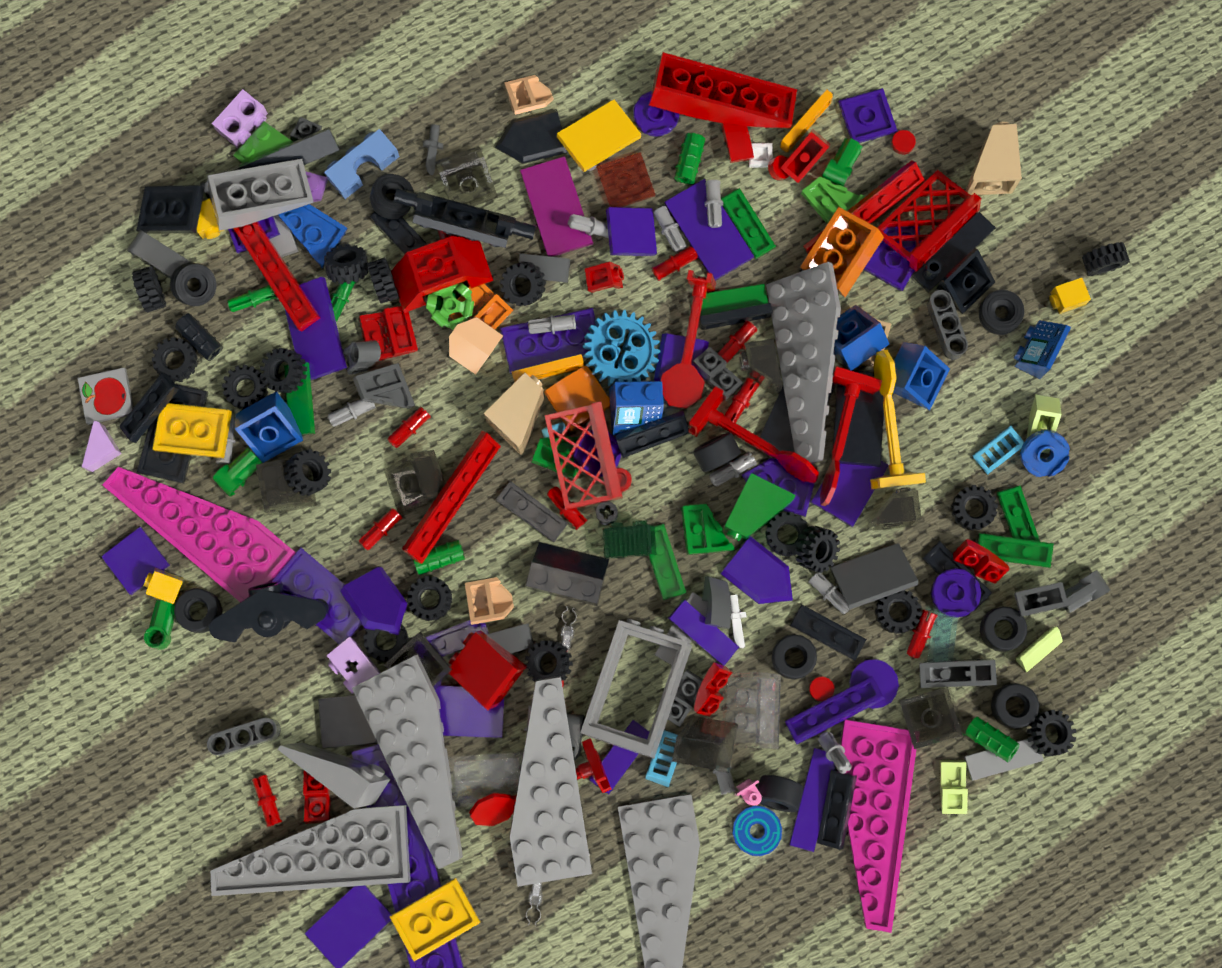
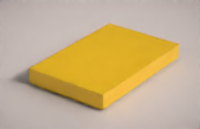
(598, 135)
(192, 430)
(435, 919)

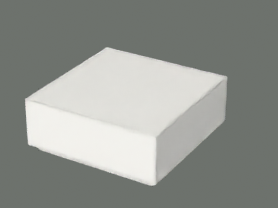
(762, 155)

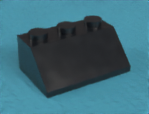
(567, 573)

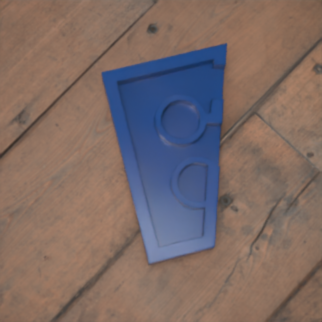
(314, 230)

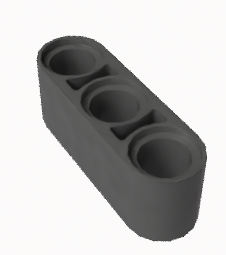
(156, 254)
(949, 314)
(232, 740)

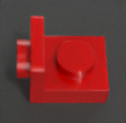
(604, 277)

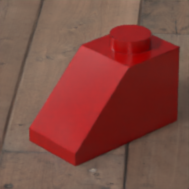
(805, 155)

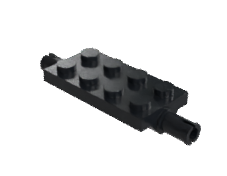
(463, 219)

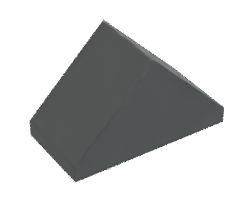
(1041, 599)

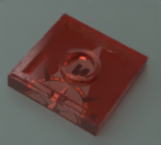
(625, 181)

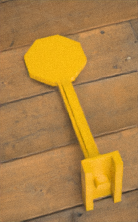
(885, 370)

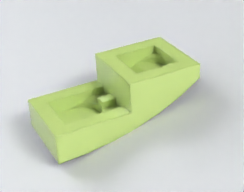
(953, 787)

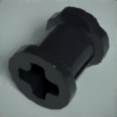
(601, 508)

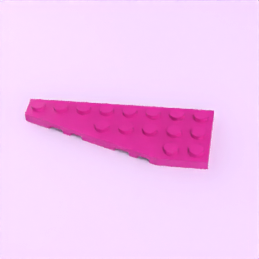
(219, 541)
(878, 813)

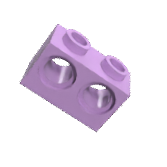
(235, 116)

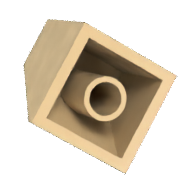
(998, 162)
(517, 412)

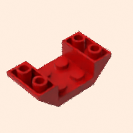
(439, 267)

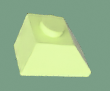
(1044, 415)

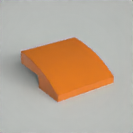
(493, 311)
(577, 391)

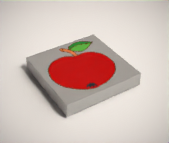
(105, 395)

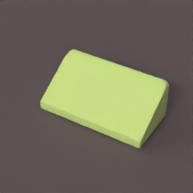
(1039, 648)

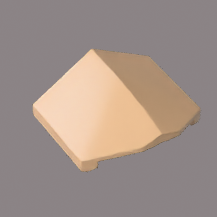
(527, 94)
(473, 343)
(488, 600)

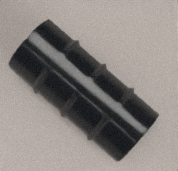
(198, 337)

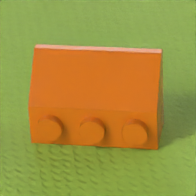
(847, 245)

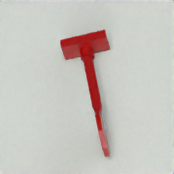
(682, 382)
(854, 384)
(791, 461)
(499, 807)

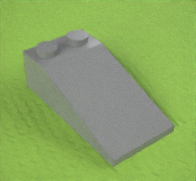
(258, 193)
(348, 778)

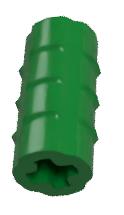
(689, 158)
(441, 557)
(992, 739)

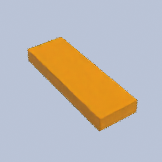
(806, 121)
(551, 368)

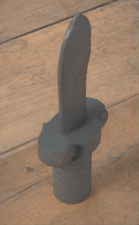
(432, 145)

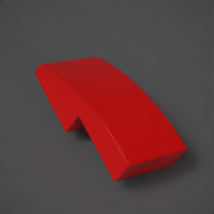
(737, 142)
(985, 563)
(708, 696)
(316, 800)

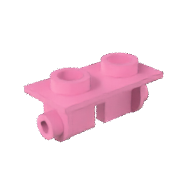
(749, 792)

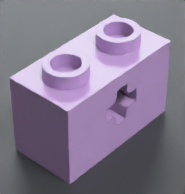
(349, 652)

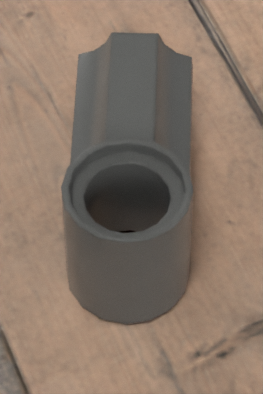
(1086, 590)

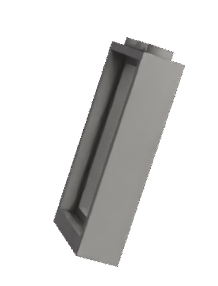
(618, 738)

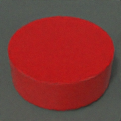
(903, 142)
(774, 167)
(624, 479)
(821, 689)

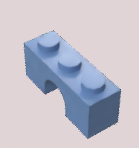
(374, 149)

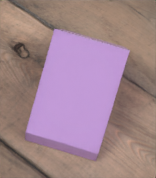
(100, 448)

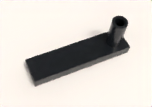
(954, 251)

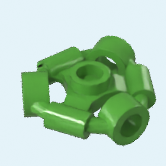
(451, 305)

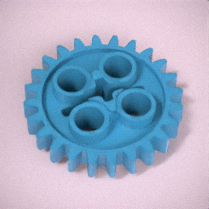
(602, 341)

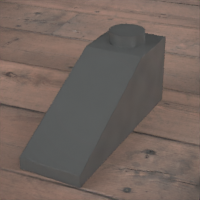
(958, 673)

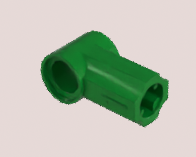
(841, 166)
(234, 475)
(161, 621)

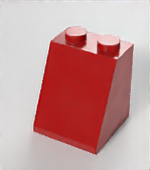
(485, 669)

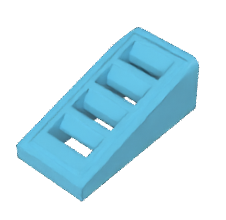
(1013, 435)
(658, 778)

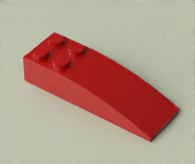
(720, 94)

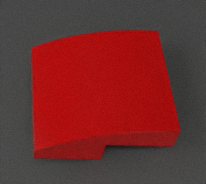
(398, 330)

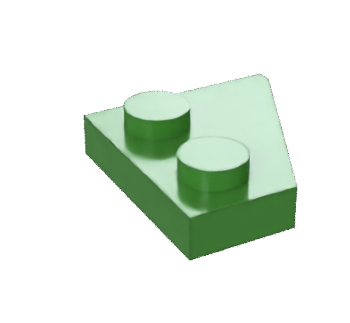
(261, 142)
(828, 197)

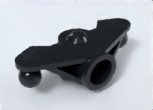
(268, 612)

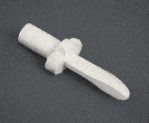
(736, 617)

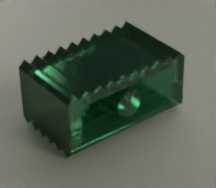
(629, 540)

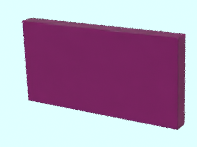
(553, 201)

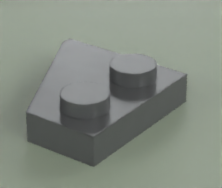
(384, 387)

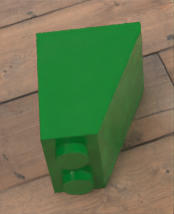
(756, 507)

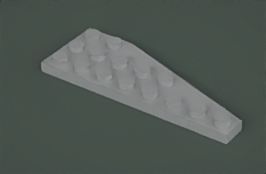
(805, 335)
(410, 733)
(548, 815)
(345, 851)
(662, 866)

